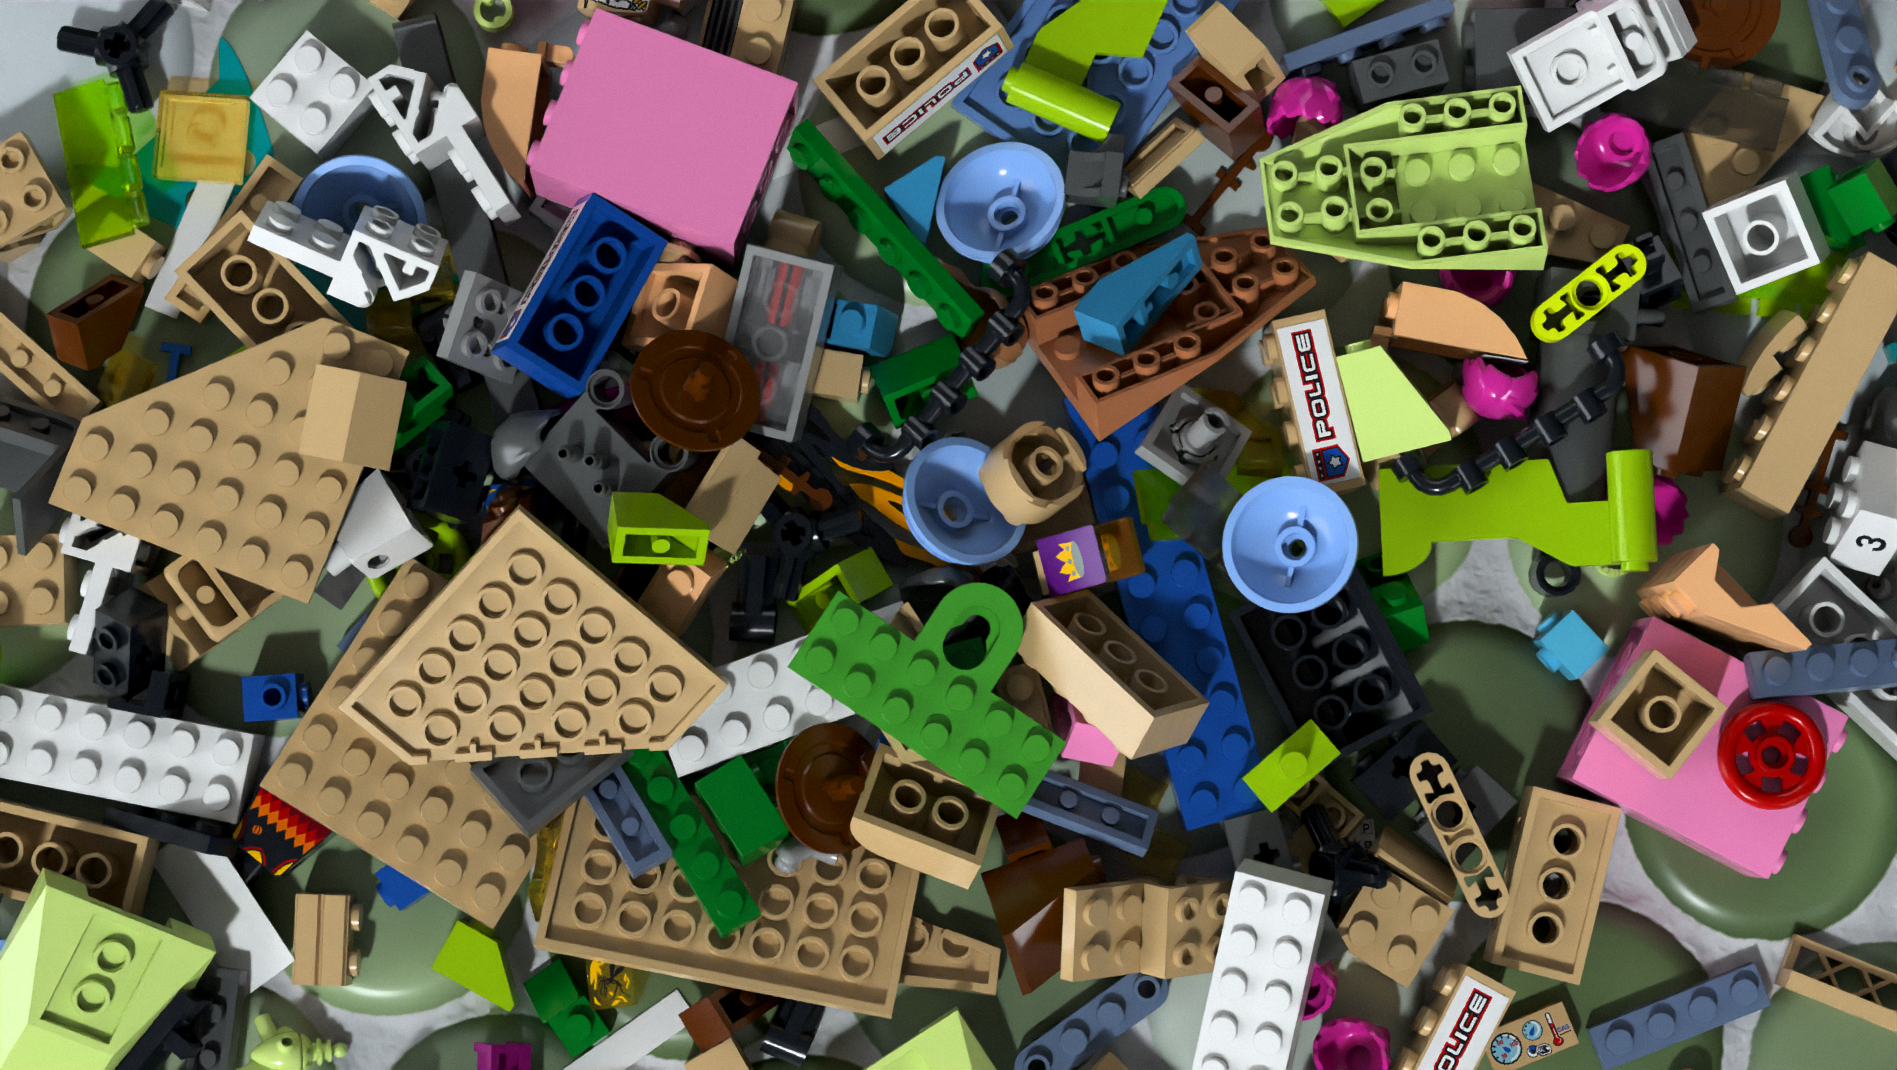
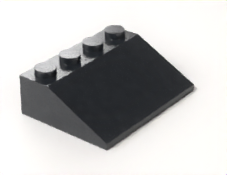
(1334, 667)

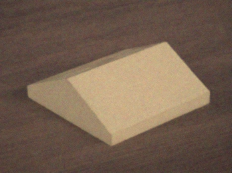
(352, 417)

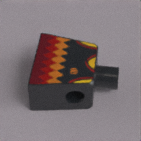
(276, 838)

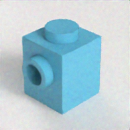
(1568, 644)

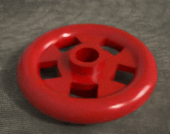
(1749, 785)

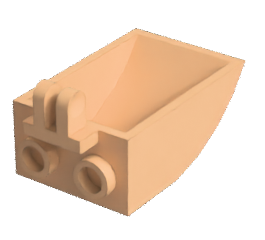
(516, 101)
(1442, 325)

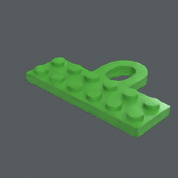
(929, 703)

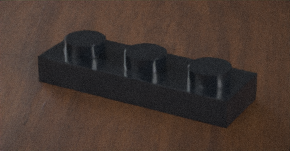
(172, 829)

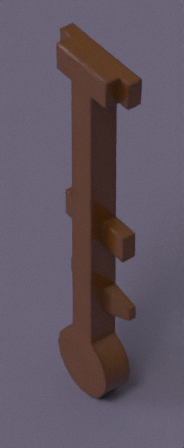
(1227, 180)
(819, 499)
(1801, 535)

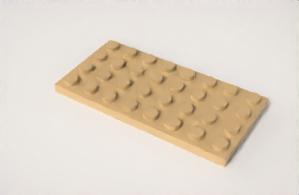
(820, 937)

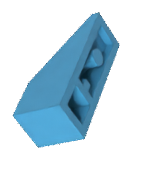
(1135, 296)

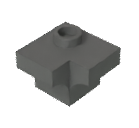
(1097, 175)

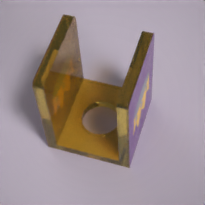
(1090, 556)

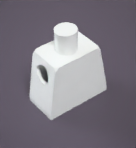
(377, 530)

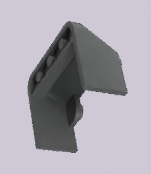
(31, 458)

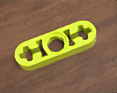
(1606, 264)

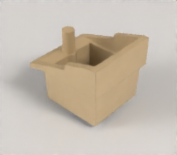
(724, 490)

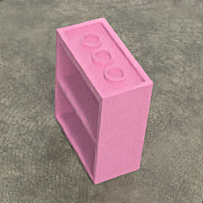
(664, 134)
(1696, 802)

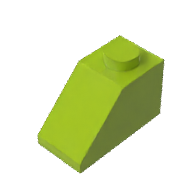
(654, 531)
(857, 577)
(479, 963)

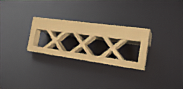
(1832, 994)

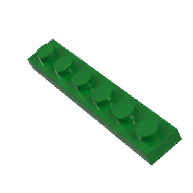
(885, 230)
(691, 842)

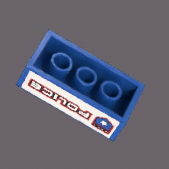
(579, 296)

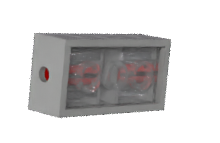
(781, 329)

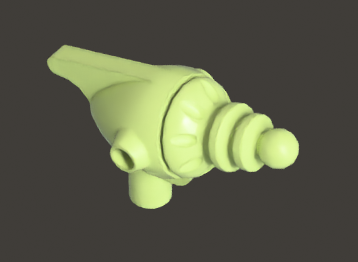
(287, 1050)

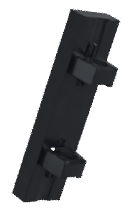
(170, 1033)

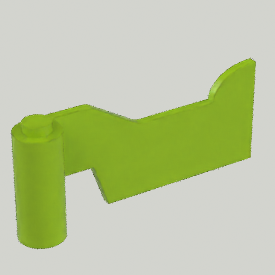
(1063, 52)
(1529, 508)

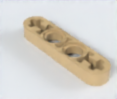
(1462, 833)

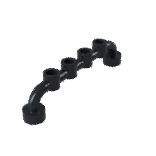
(975, 361)
(1511, 450)

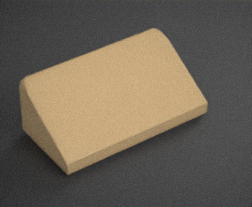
(1414, 865)

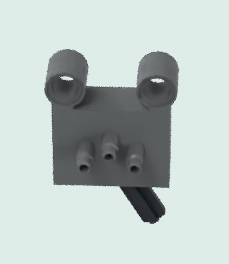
(596, 454)

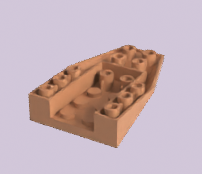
(1227, 301)

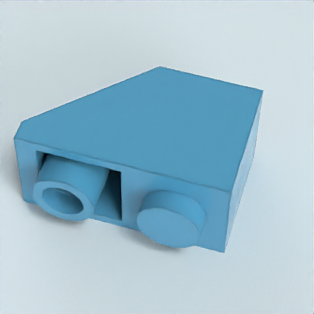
(861, 329)

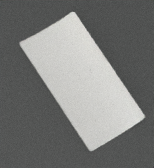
(224, 907)

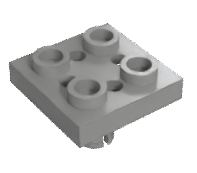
(476, 323)
(1200, 430)

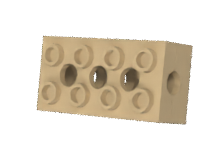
(1581, 879)

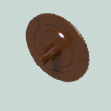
(1729, 29)
(695, 390)
(821, 785)

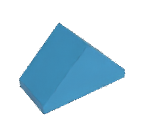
(915, 197)

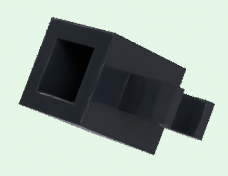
(1661, 279)

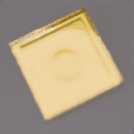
(201, 137)

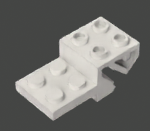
(1599, 55)
(439, 134)
(374, 256)
(116, 561)

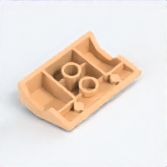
(1704, 599)

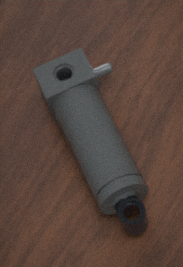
(1564, 372)

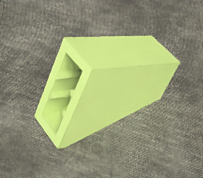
(1386, 405)

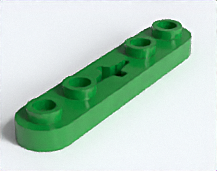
(1124, 227)

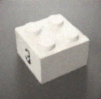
(315, 96)
(1766, 232)
(1864, 511)

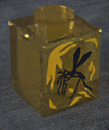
(611, 985)

